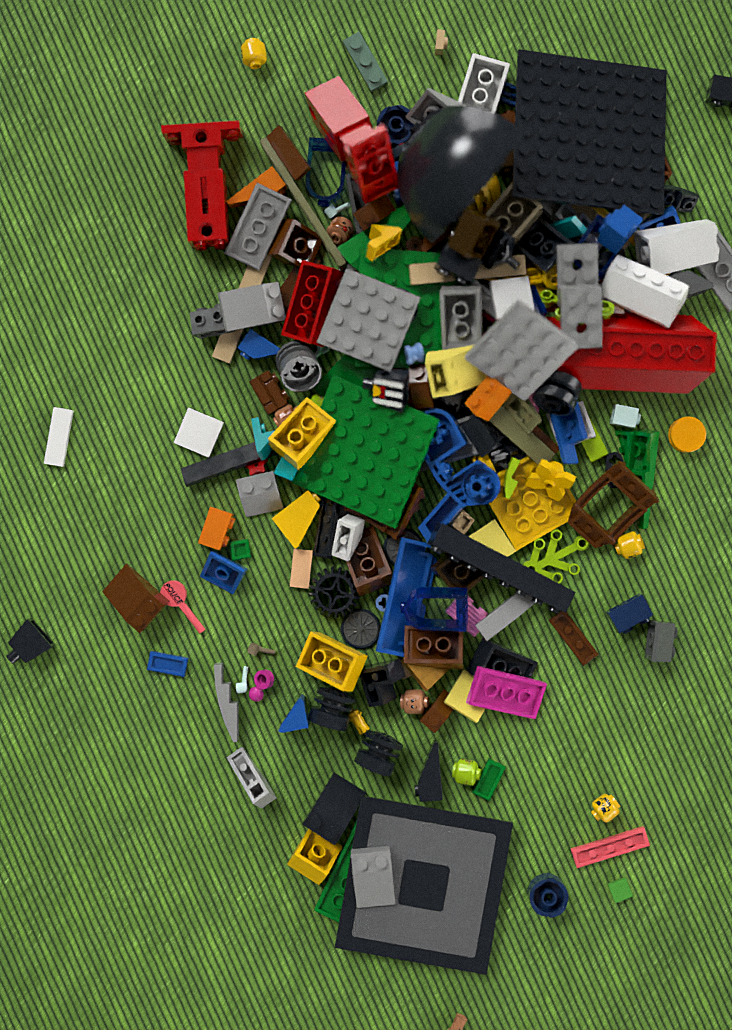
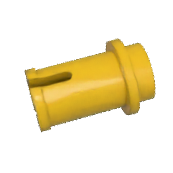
(358, 721)

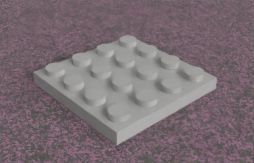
(368, 320)
(521, 350)

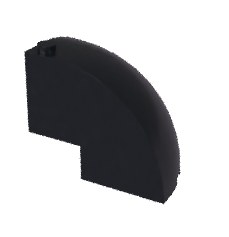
(450, 162)

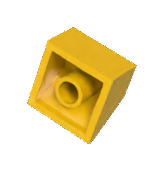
(314, 857)

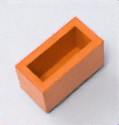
(488, 398)
(216, 528)

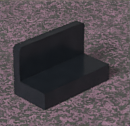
(480, 435)

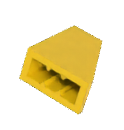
(297, 517)

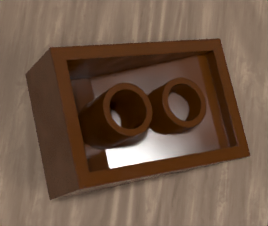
(369, 565)
(135, 598)
(433, 648)

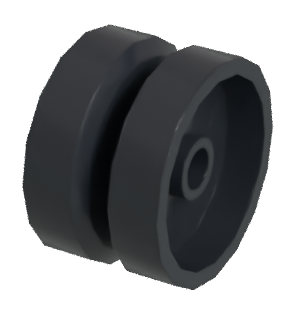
(558, 394)

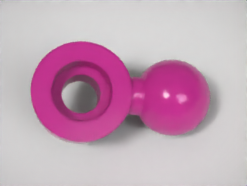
(256, 693)

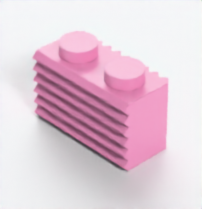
(474, 615)

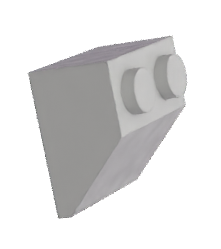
(259, 494)

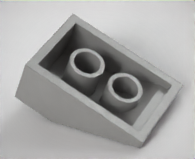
(428, 103)
(251, 306)
(461, 315)
(373, 876)

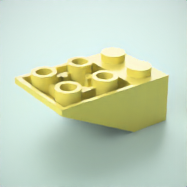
(450, 371)

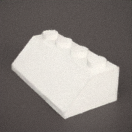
(643, 291)

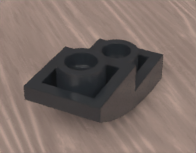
(680, 198)

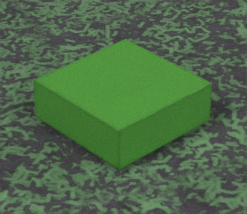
(620, 890)

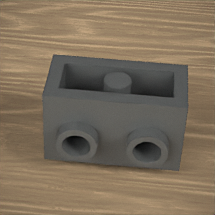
(207, 322)

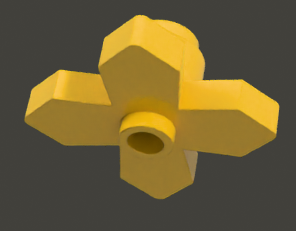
(552, 478)

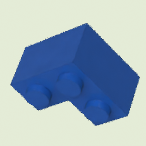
(618, 228)

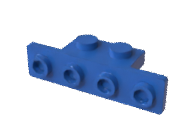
(568, 432)

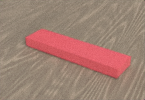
(610, 847)

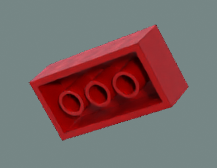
(311, 301)

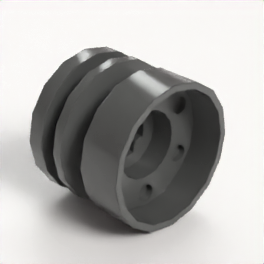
(298, 366)

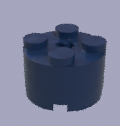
(392, 117)
(542, 904)

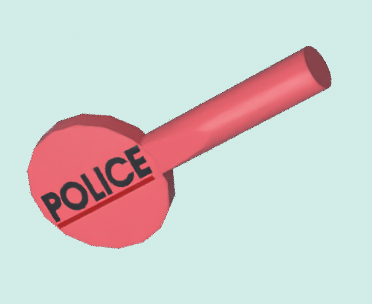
(177, 594)

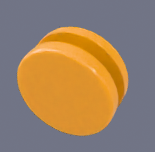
(687, 434)

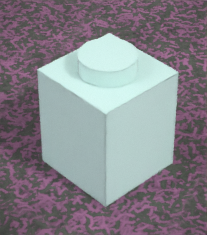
(625, 416)

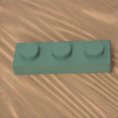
(365, 62)

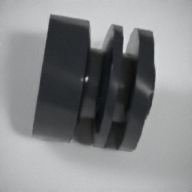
(331, 710)
(378, 753)

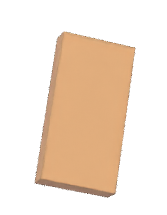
(301, 568)

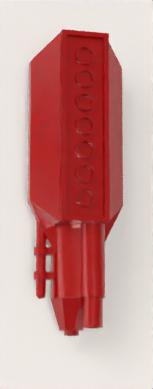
(644, 355)

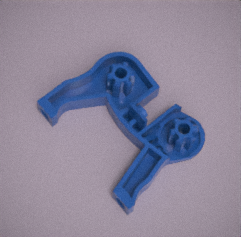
(471, 486)

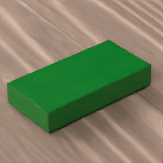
(489, 779)

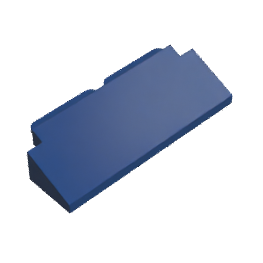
(410, 572)

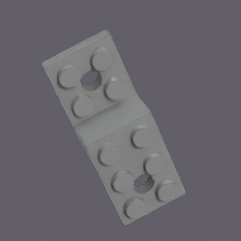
(579, 293)

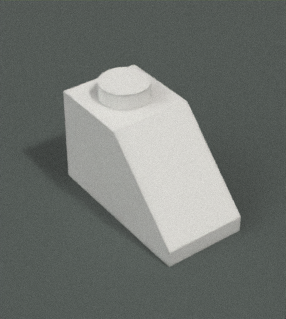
(347, 536)

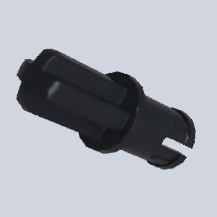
(505, 452)

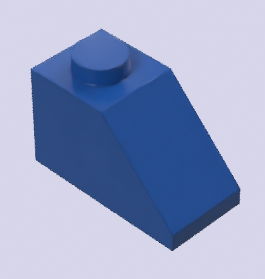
(669, 218)
(257, 347)

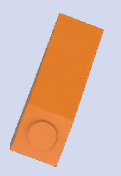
(269, 179)

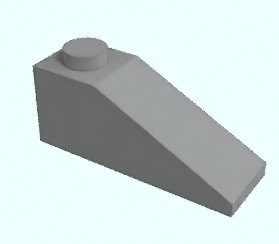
(251, 778)

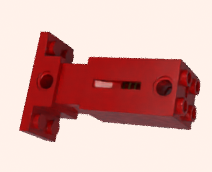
(351, 137)
(205, 179)

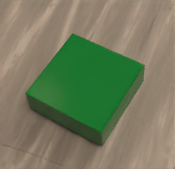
(240, 549)

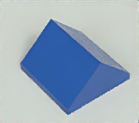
(223, 572)
(297, 717)

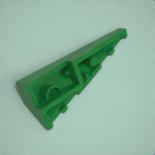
(350, 249)
(640, 454)

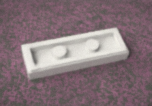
(58, 436)

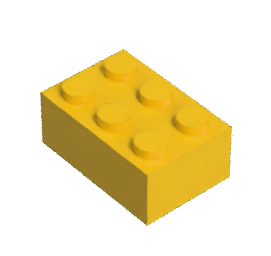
(331, 661)

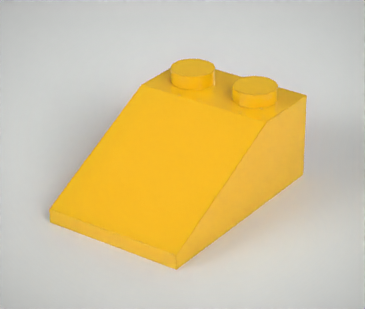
(301, 433)

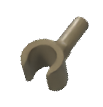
(254, 648)

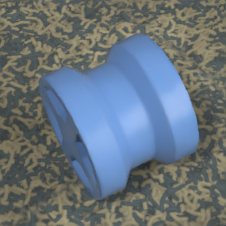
(414, 353)

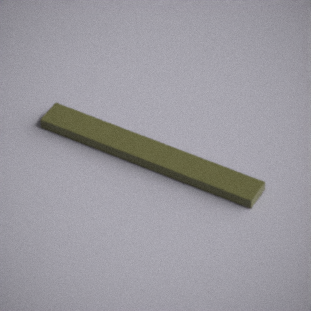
(303, 204)

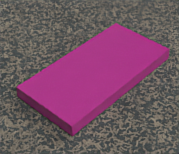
(506, 692)

